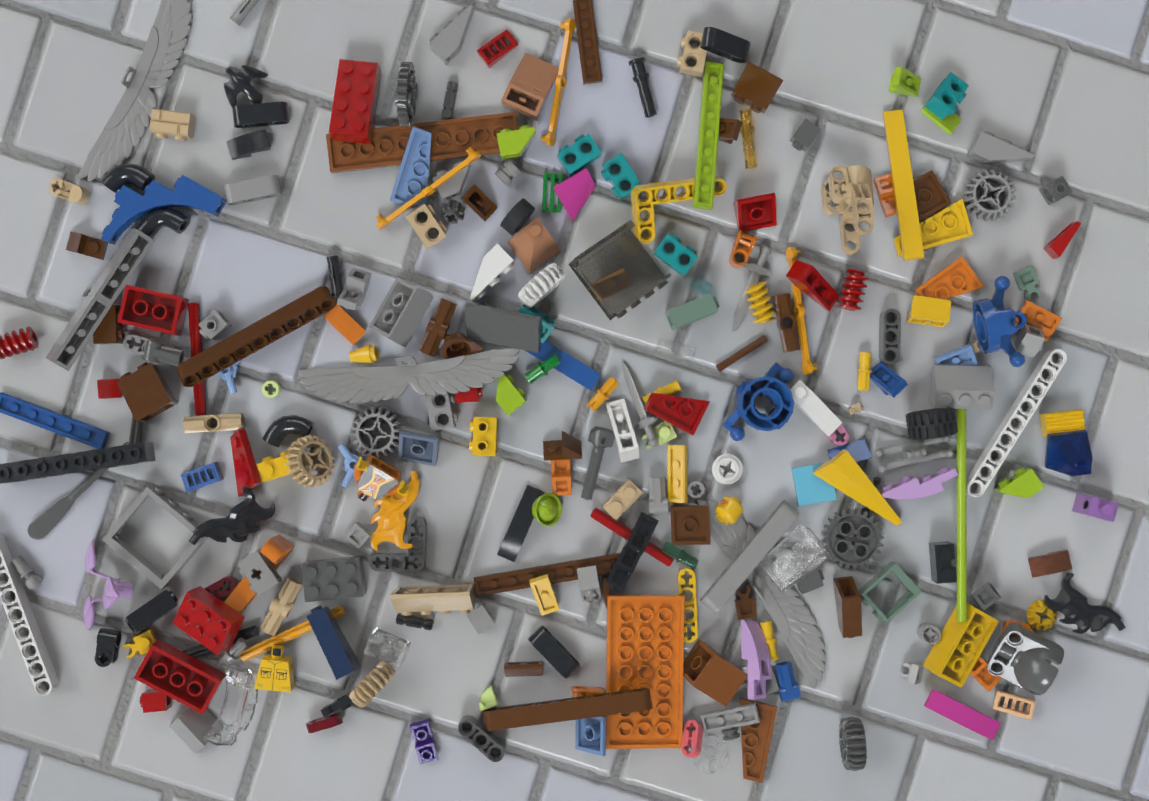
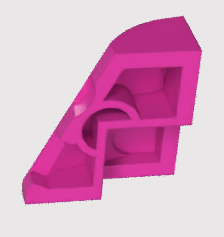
(575, 192)

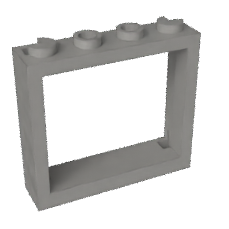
(134, 557)

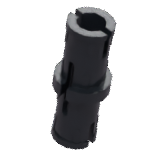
(335, 276)

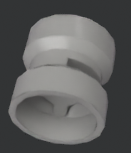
(507, 172)
(930, 636)

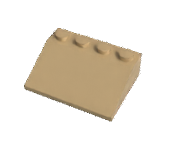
(433, 598)

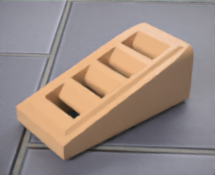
(1030, 707)

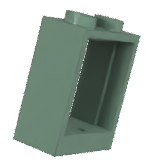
(692, 311)
(911, 594)

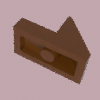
(729, 130)
(86, 245)
(562, 449)

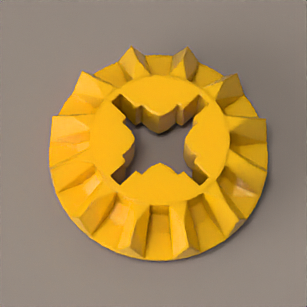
(1034, 620)

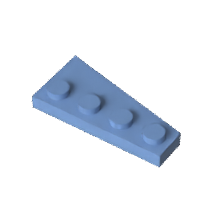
(414, 169)

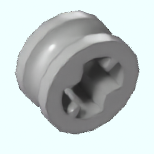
(701, 487)

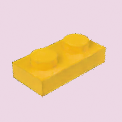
(544, 594)

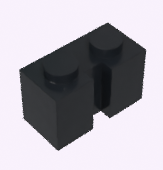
(940, 563)

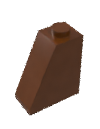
(848, 607)

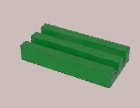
(551, 209)

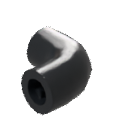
(127, 174)
(163, 218)
(287, 425)

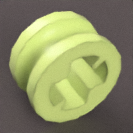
(267, 393)

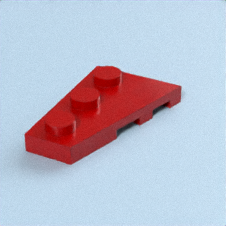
(677, 411)
(244, 462)

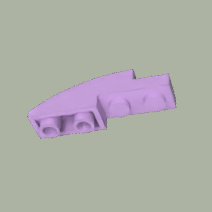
(911, 488)
(756, 652)

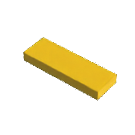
(677, 473)

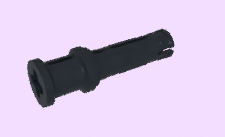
(641, 78)

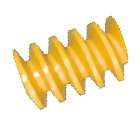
(760, 304)

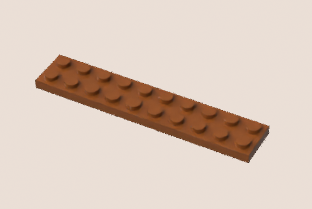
(448, 142)

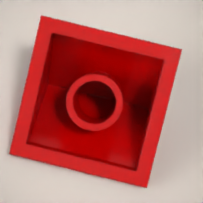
(756, 212)

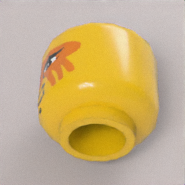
(729, 510)

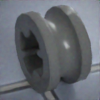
(730, 734)

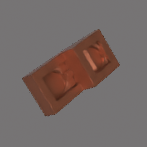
(1050, 563)

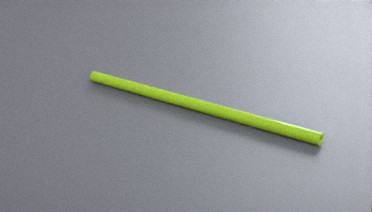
(961, 516)

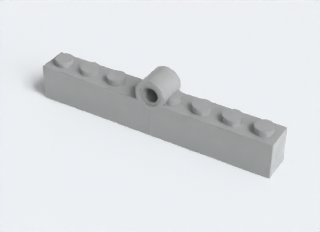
(99, 299)

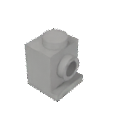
(220, 322)

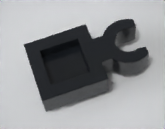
(343, 702)

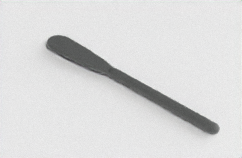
(52, 516)

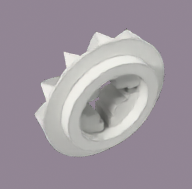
(735, 465)

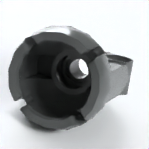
(1025, 659)

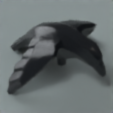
(240, 82)

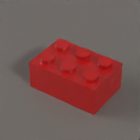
(153, 310)
(208, 620)

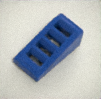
(215, 471)

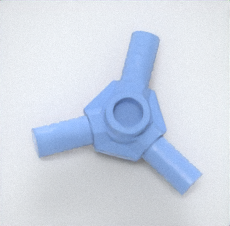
(228, 375)
(349, 462)

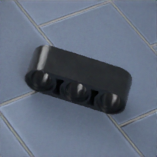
(725, 44)
(260, 114)
(553, 652)

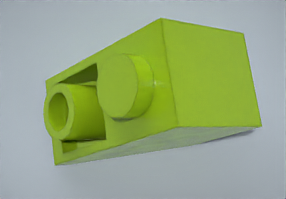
(515, 142)
(508, 396)
(1022, 484)

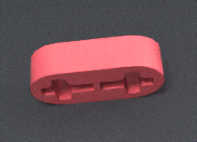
(692, 739)

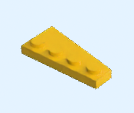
(942, 228)

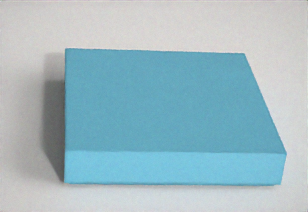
(811, 488)

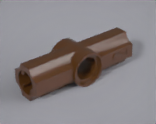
(783, 310)
(437, 327)

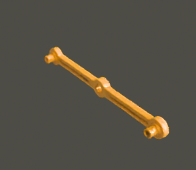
(560, 82)
(473, 156)
(799, 312)

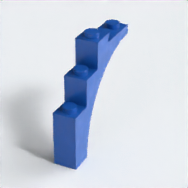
(135, 206)

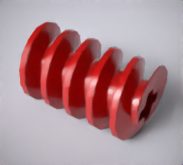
(853, 291)
(18, 343)

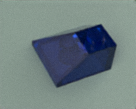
(1069, 453)

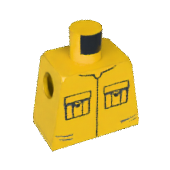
(276, 672)

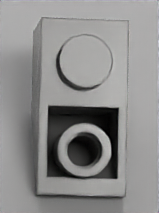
(454, 185)
(589, 584)

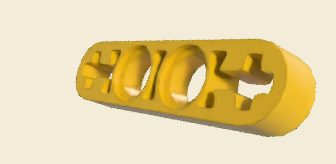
(690, 604)

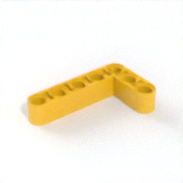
(668, 196)

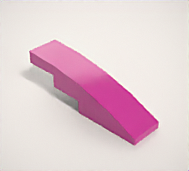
(962, 714)

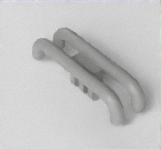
(912, 453)

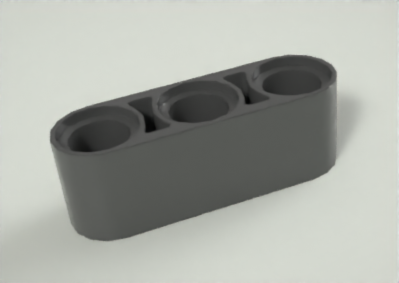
(895, 329)
(484, 747)

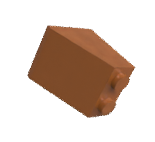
(713, 673)

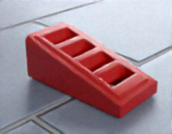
(502, 53)
(1060, 242)

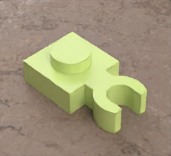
(663, 432)

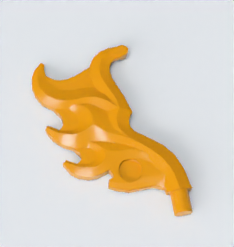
(392, 517)

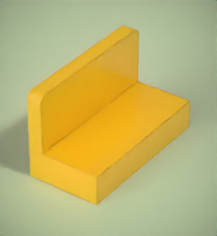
(929, 311)

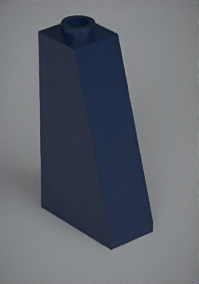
(333, 642)

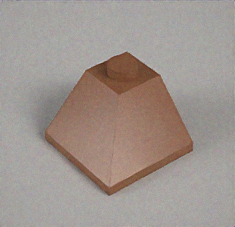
(533, 245)

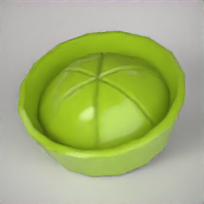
(547, 509)

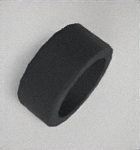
(517, 216)

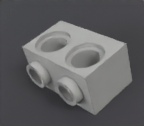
(435, 411)

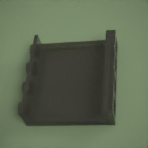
(618, 272)

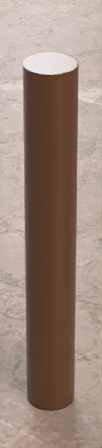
(741, 353)

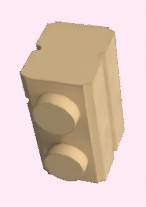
(173, 124)
(622, 499)

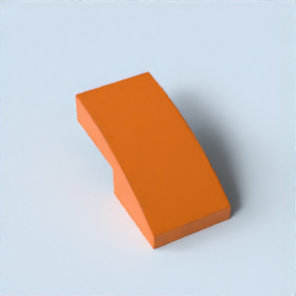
(886, 194)
(345, 324)
(561, 477)
(982, 675)

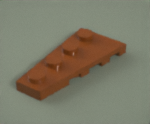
(756, 741)

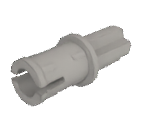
(233, 653)

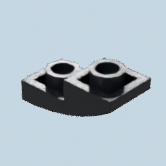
(247, 144)

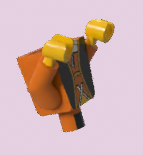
(377, 479)

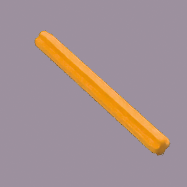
(284, 636)

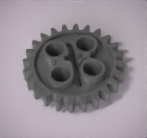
(406, 94)
(855, 522)

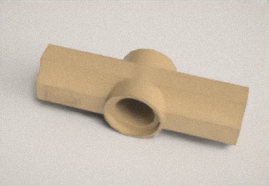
(201, 423)
(281, 606)

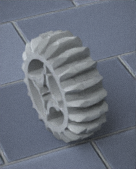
(985, 188)
(377, 424)

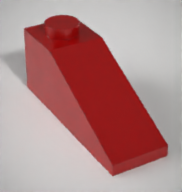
(812, 284)

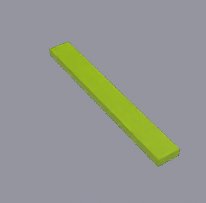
(708, 136)

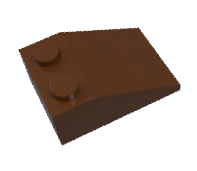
(756, 88)

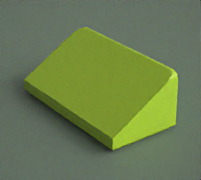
(948, 124)

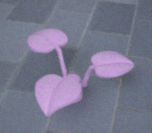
(112, 588)

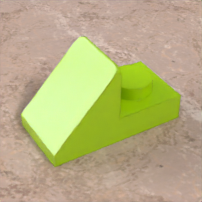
(904, 82)

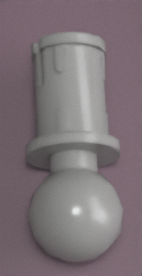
(32, 581)

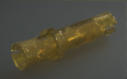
(748, 139)

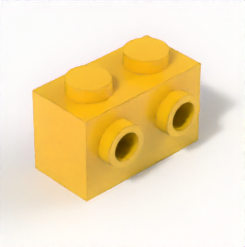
(484, 436)
(273, 468)

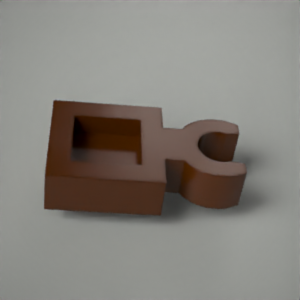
(745, 606)

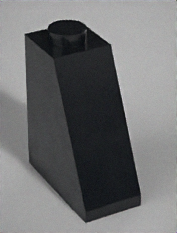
(151, 612)

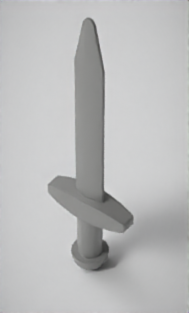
(757, 270)
(645, 421)

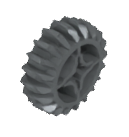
(852, 743)

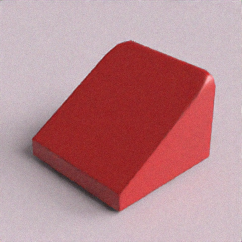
(108, 389)

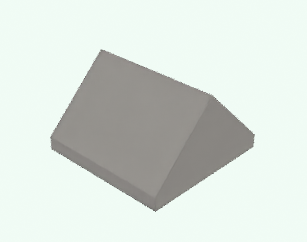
(192, 726)

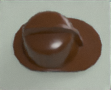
(458, 345)

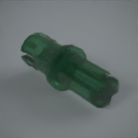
(680, 555)

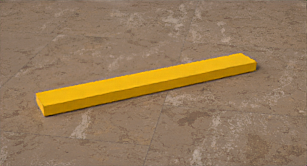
(903, 185)

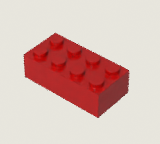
(355, 101)
(179, 676)

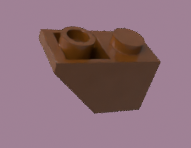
(109, 329)

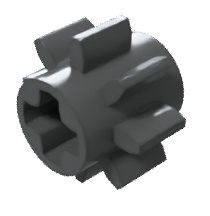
(453, 211)

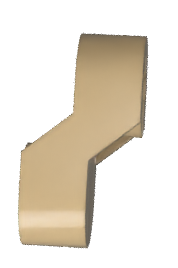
(76, 195)

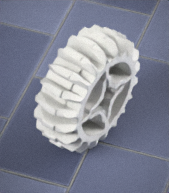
(541, 285)

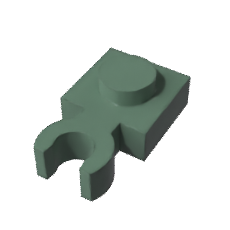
(1025, 280)

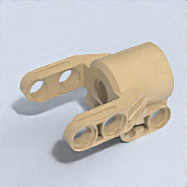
(852, 200)

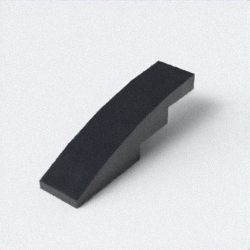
(631, 552)

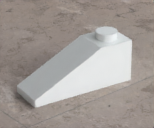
(814, 408)
(622, 430)

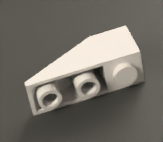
(492, 266)

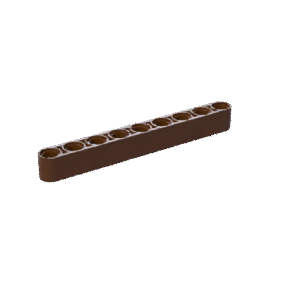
(256, 336)
(567, 709)

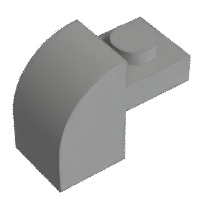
(355, 289)

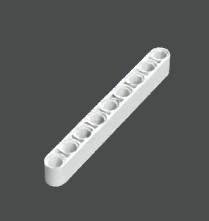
(1022, 419)
(28, 620)

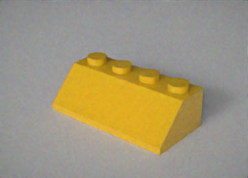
(960, 645)

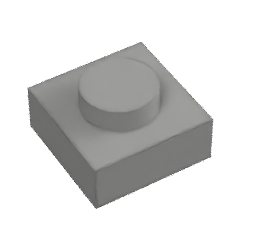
(358, 535)

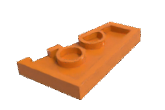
(951, 281)

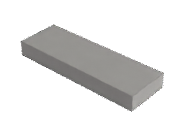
(730, 718)

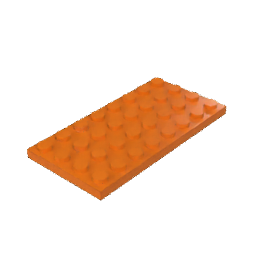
(646, 652)

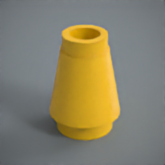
(366, 354)

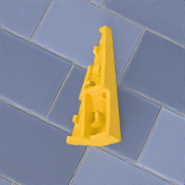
(849, 478)

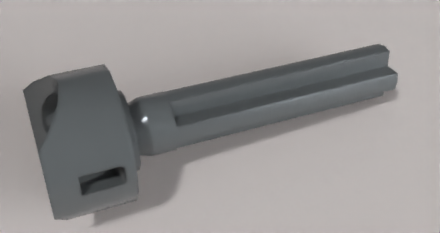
(601, 439)

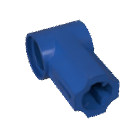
(787, 685)

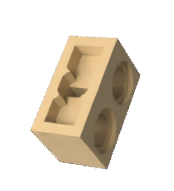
(696, 54)
(422, 228)

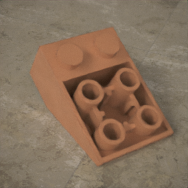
(530, 86)

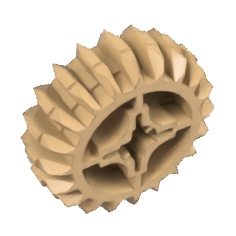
(303, 463)
(372, 684)

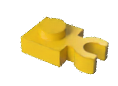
(142, 643)

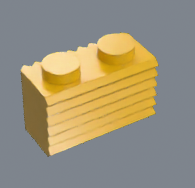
(1061, 421)

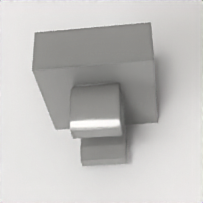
(915, 672)

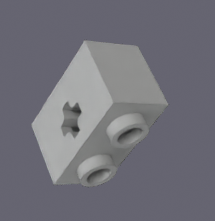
(268, 577)

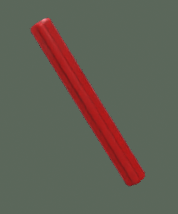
(624, 532)

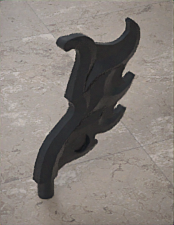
(238, 522)
(1079, 612)

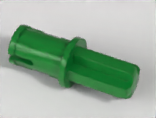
(542, 368)

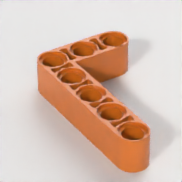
(276, 550)

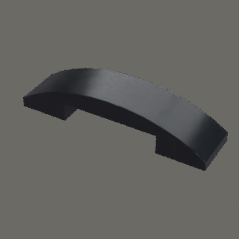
(519, 525)

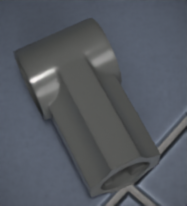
(159, 353)

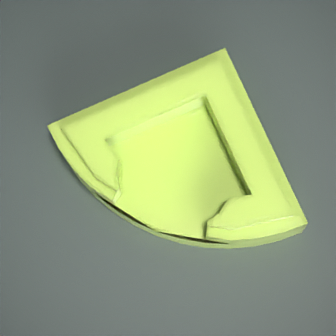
(488, 699)

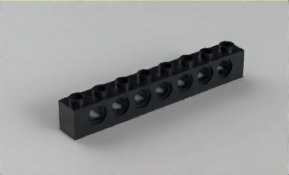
(77, 462)

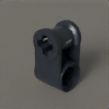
(107, 643)

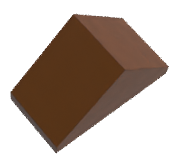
(479, 203)

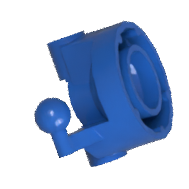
(996, 324)
(771, 388)

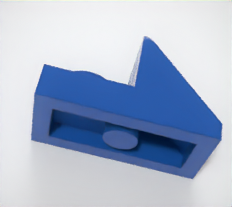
(887, 380)

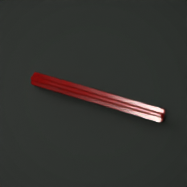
(196, 348)

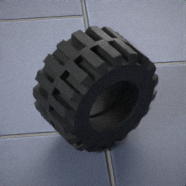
(931, 423)

